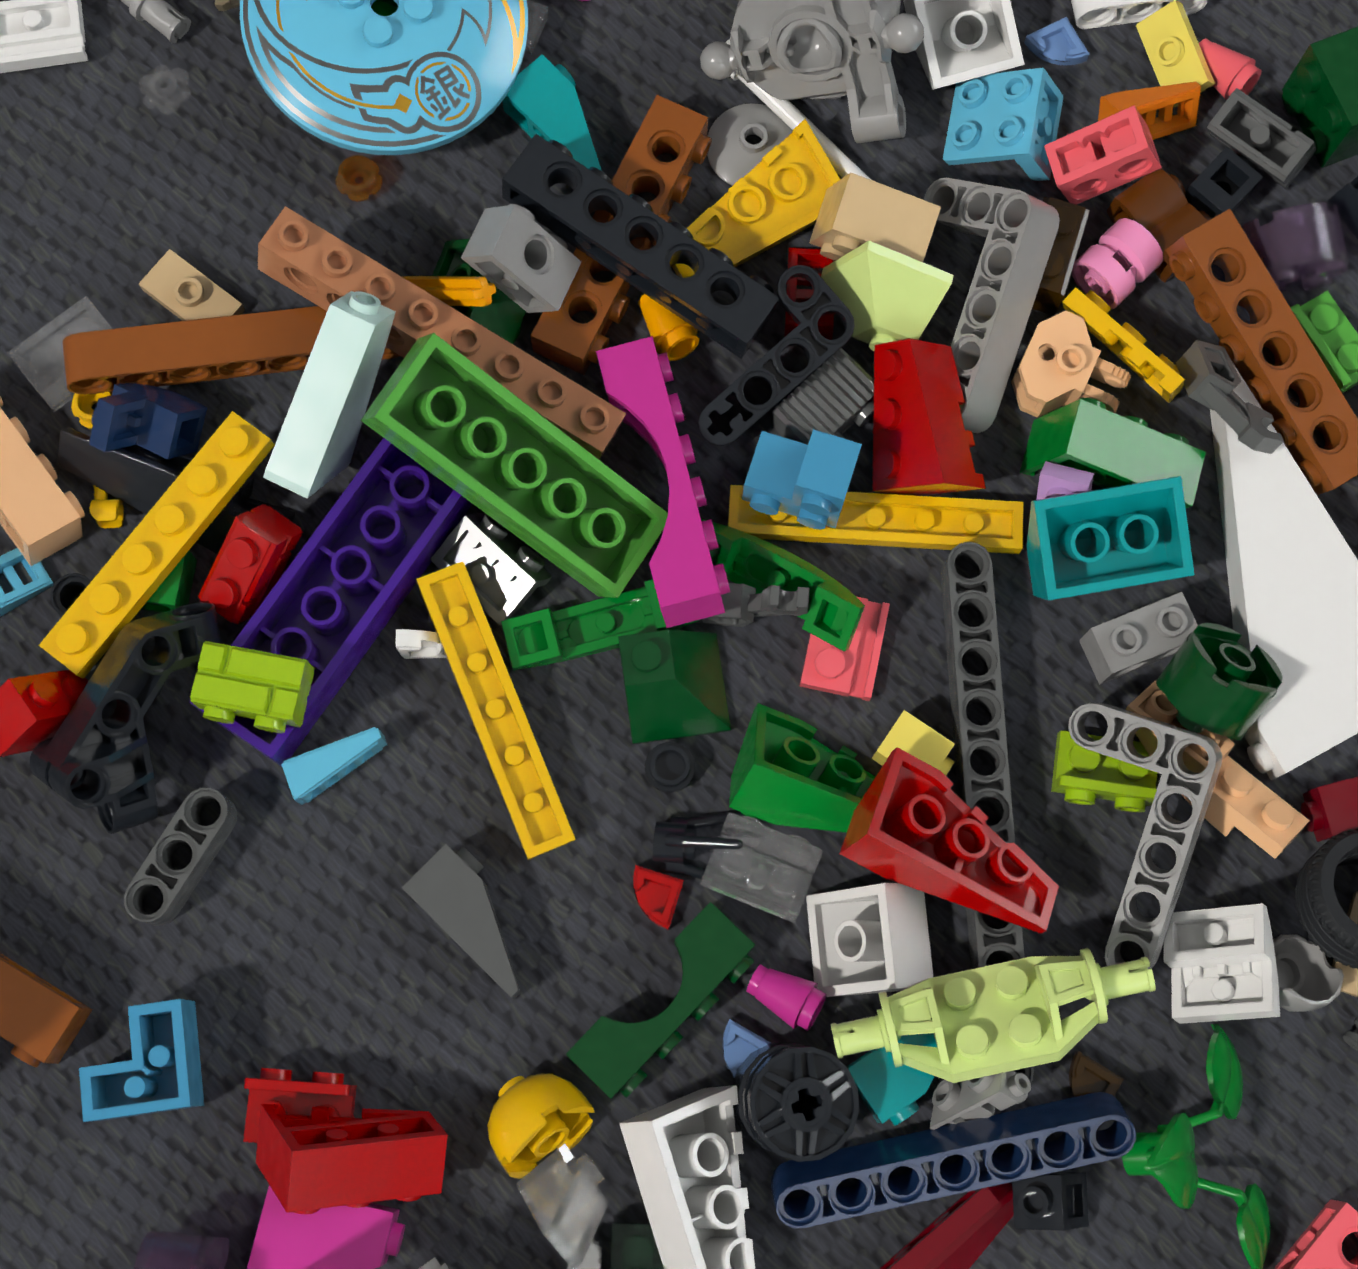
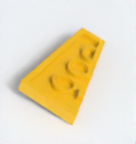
(769, 202)

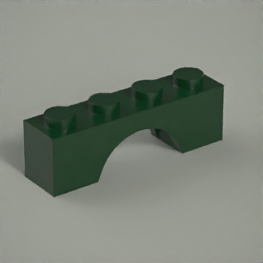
(616, 1051)

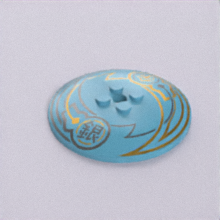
(385, 79)

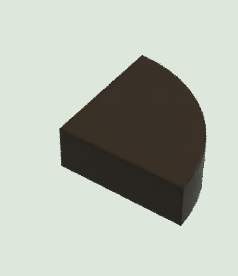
(1091, 1077)

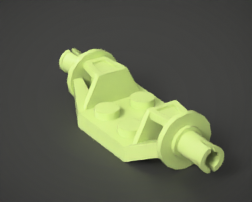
(994, 1015)

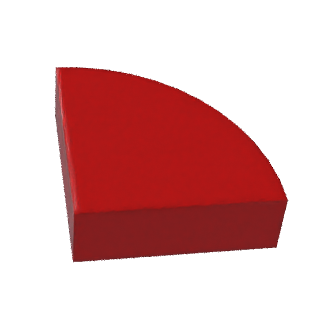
(657, 894)

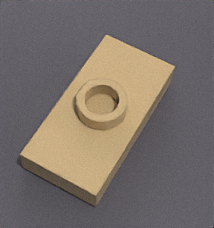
(187, 290)

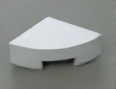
(412, 644)

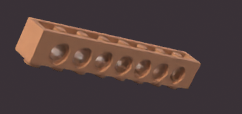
(328, 268)

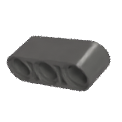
(158, 868)

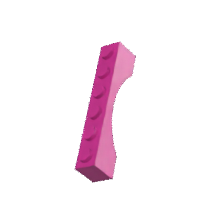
(681, 565)

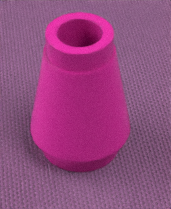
(787, 996)

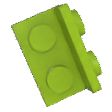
(1091, 775)

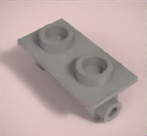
(977, 1097)

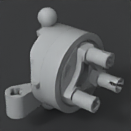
(823, 54)

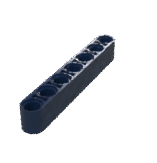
(975, 1169)

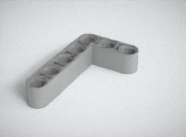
(1003, 288)
(1159, 825)

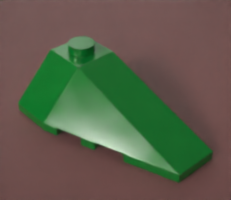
(794, 778)

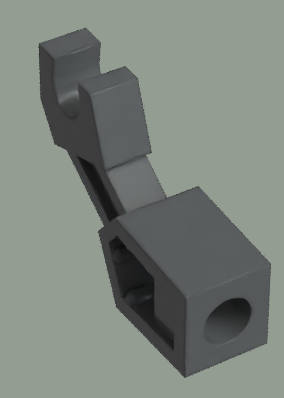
(1211, 381)
(744, 604)

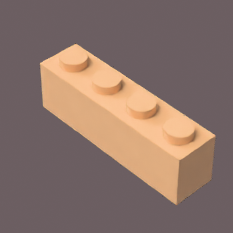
(31, 503)

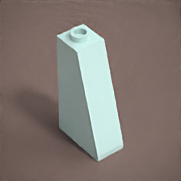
(331, 395)

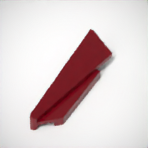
(959, 1232)

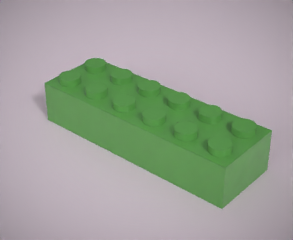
(516, 466)

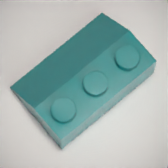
(1109, 539)

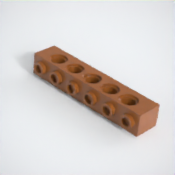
(665, 129)
(1276, 328)

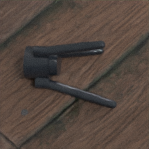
(677, 842)

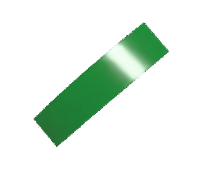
(759, 564)
(582, 629)

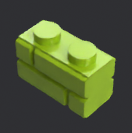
(252, 686)

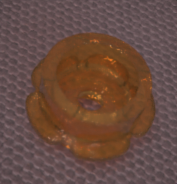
(351, 169)

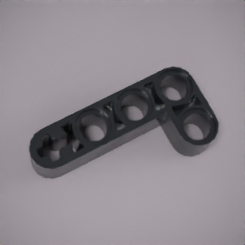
(769, 367)

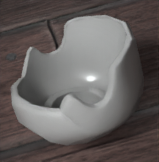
(1304, 975)

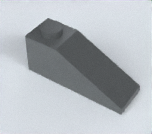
(463, 908)

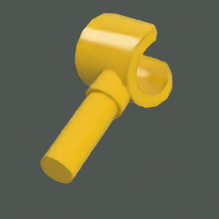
(106, 512)

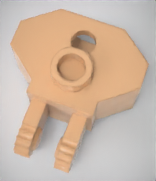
(1059, 367)

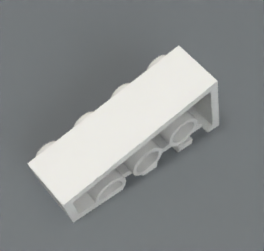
(692, 1180)

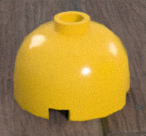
(536, 1119)

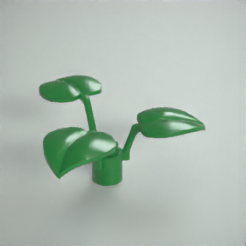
(1171, 1156)

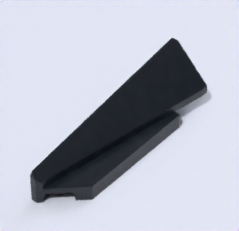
(143, 477)

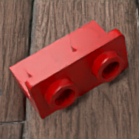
(296, 1096)

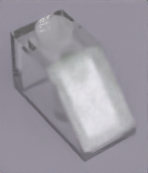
(566, 1201)

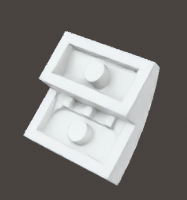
(1222, 964)

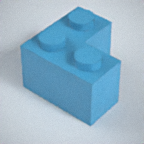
(801, 477)
(162, 1068)

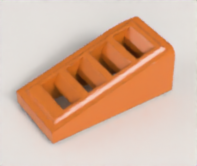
(1162, 98)

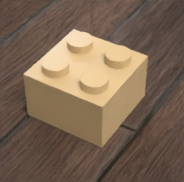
(866, 211)

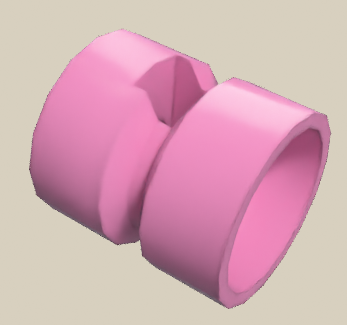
(1123, 257)

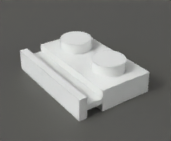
(40, 34)

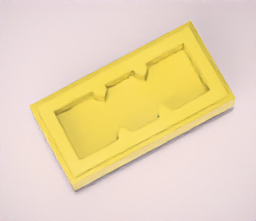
(1174, 47)

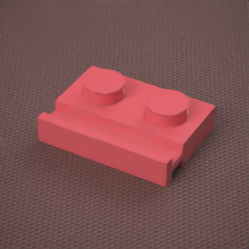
(850, 671)

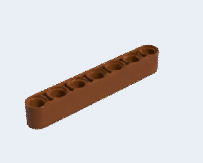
(193, 350)

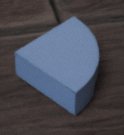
(1058, 43)
(739, 1044)

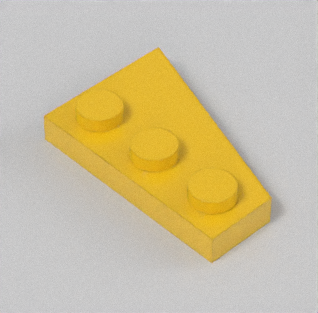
(1125, 343)

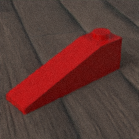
(932, 841)

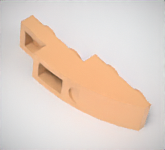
(1237, 796)

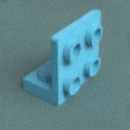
(1005, 120)

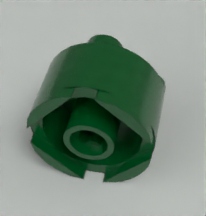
(1219, 682)

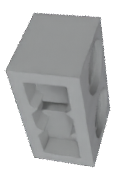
(1138, 638)

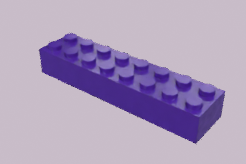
(349, 582)

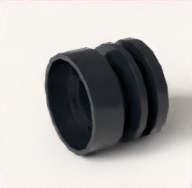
(771, 1083)

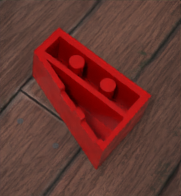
(919, 422)
(350, 1160)

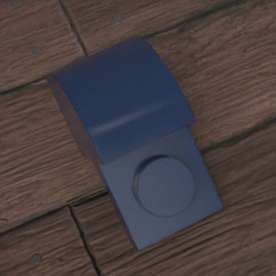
(149, 418)

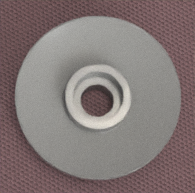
(730, 152)

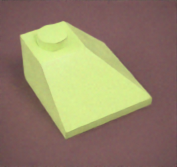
(886, 292)

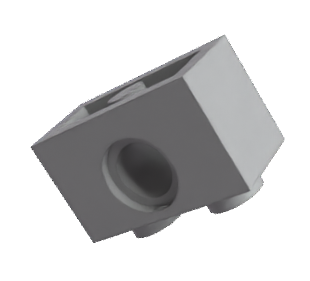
(521, 258)

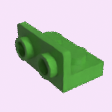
(1331, 337)

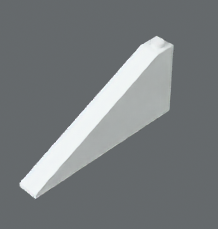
(1290, 596)

